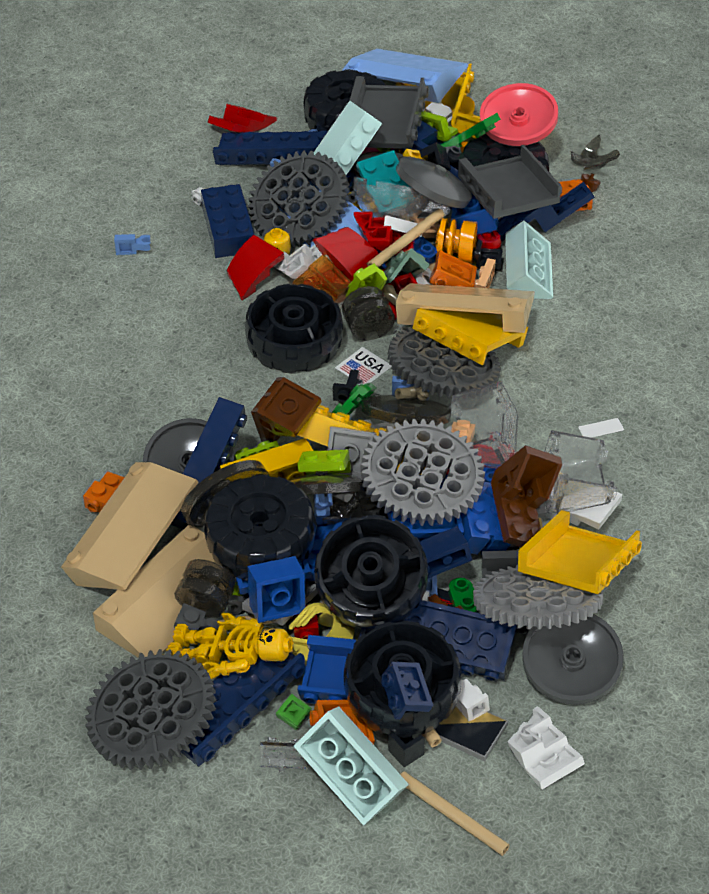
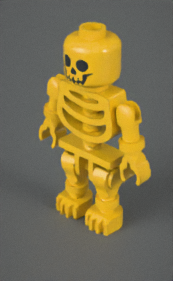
(245, 639)

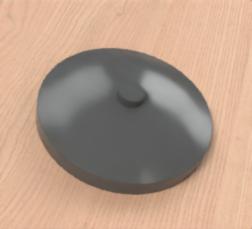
(433, 182)
(175, 443)
(573, 661)

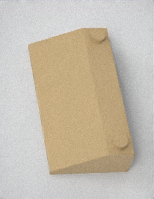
(512, 304)
(128, 527)
(146, 611)

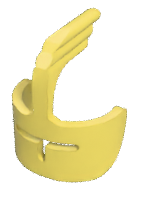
(338, 629)

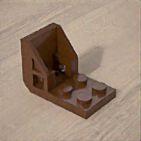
(283, 410)
(520, 489)

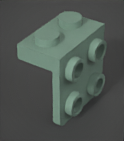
(405, 263)

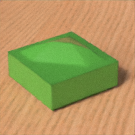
(293, 711)

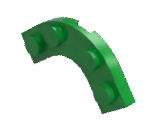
(477, 130)
(355, 398)

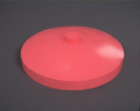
(525, 113)

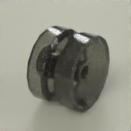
(368, 313)
(206, 587)

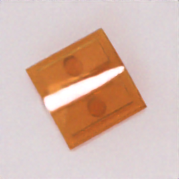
(324, 276)

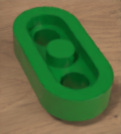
(462, 594)

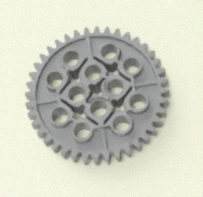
(422, 447)
(532, 601)

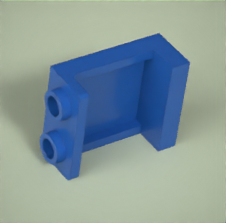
(325, 669)

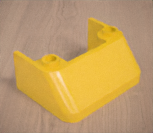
(463, 112)

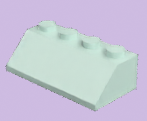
(348, 136)
(528, 261)
(350, 765)

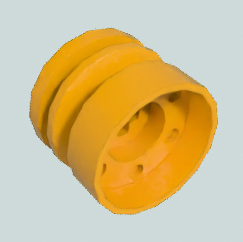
(457, 240)

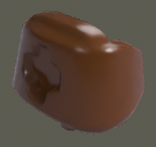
(592, 183)

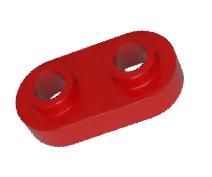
(490, 240)

